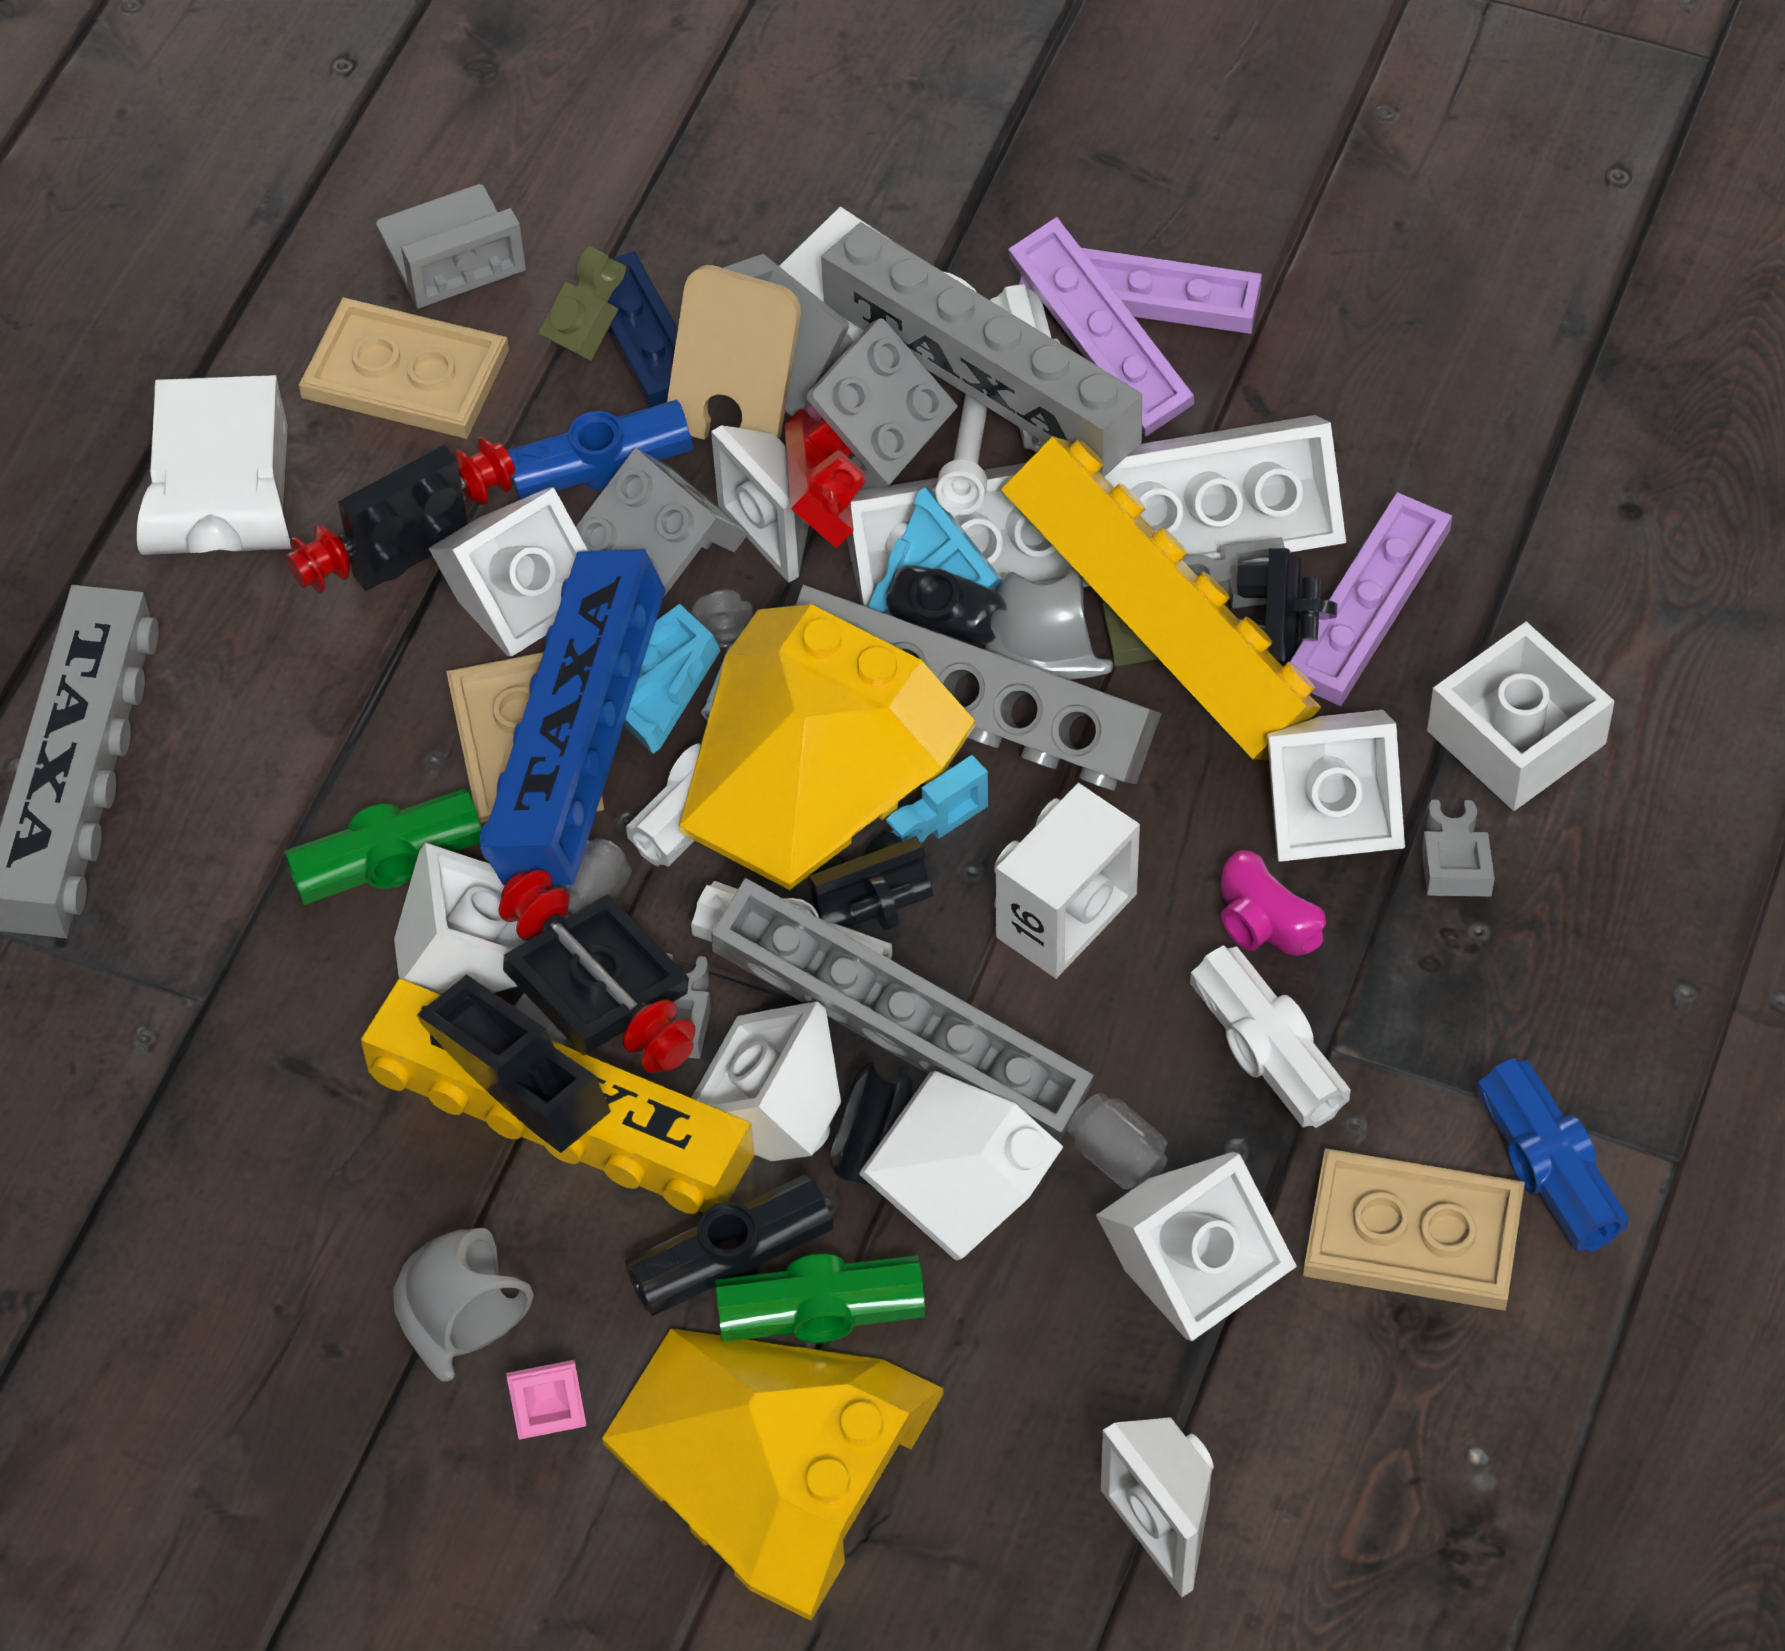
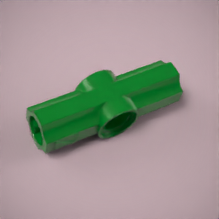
(382, 846)
(820, 1298)

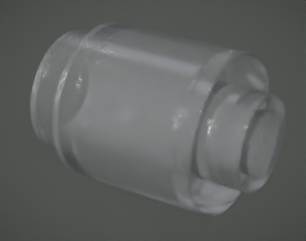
(600, 873)
(1118, 1141)

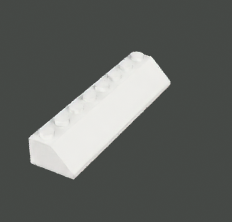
(1197, 487)

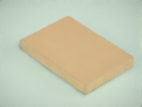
(404, 367)
(487, 708)
(1414, 1229)

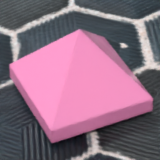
(546, 1399)

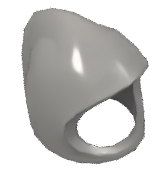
(1046, 627)
(454, 1299)

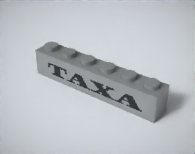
(982, 346)
(71, 758)

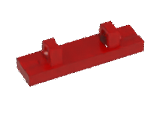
(821, 477)

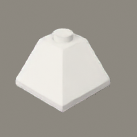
(755, 494)
(512, 567)
(1336, 786)
(453, 924)
(778, 1077)
(959, 1161)
(1198, 1241)
(1160, 1491)

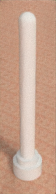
(962, 481)

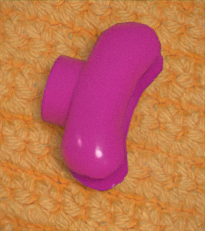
(1266, 910)

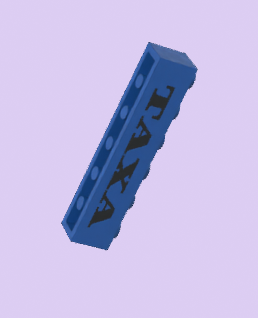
(573, 716)

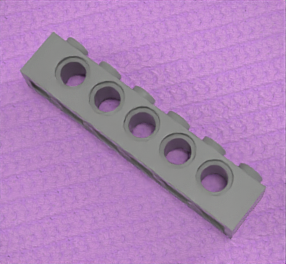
(1121, 726)
(896, 1006)

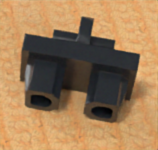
(1279, 582)
(873, 884)

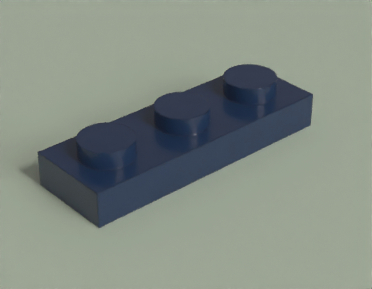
(643, 331)

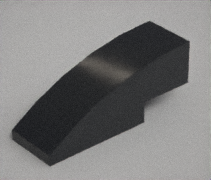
(516, 1062)

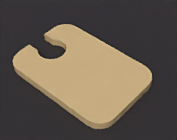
(736, 343)

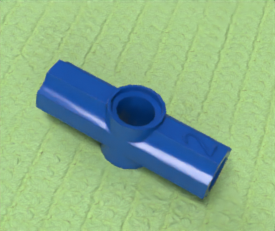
(598, 448)
(1552, 1155)

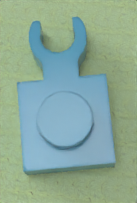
(944, 802)

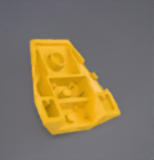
(814, 741)
(768, 1450)

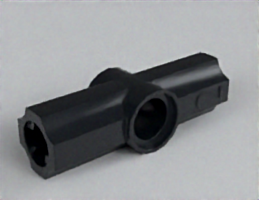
(693, 1263)

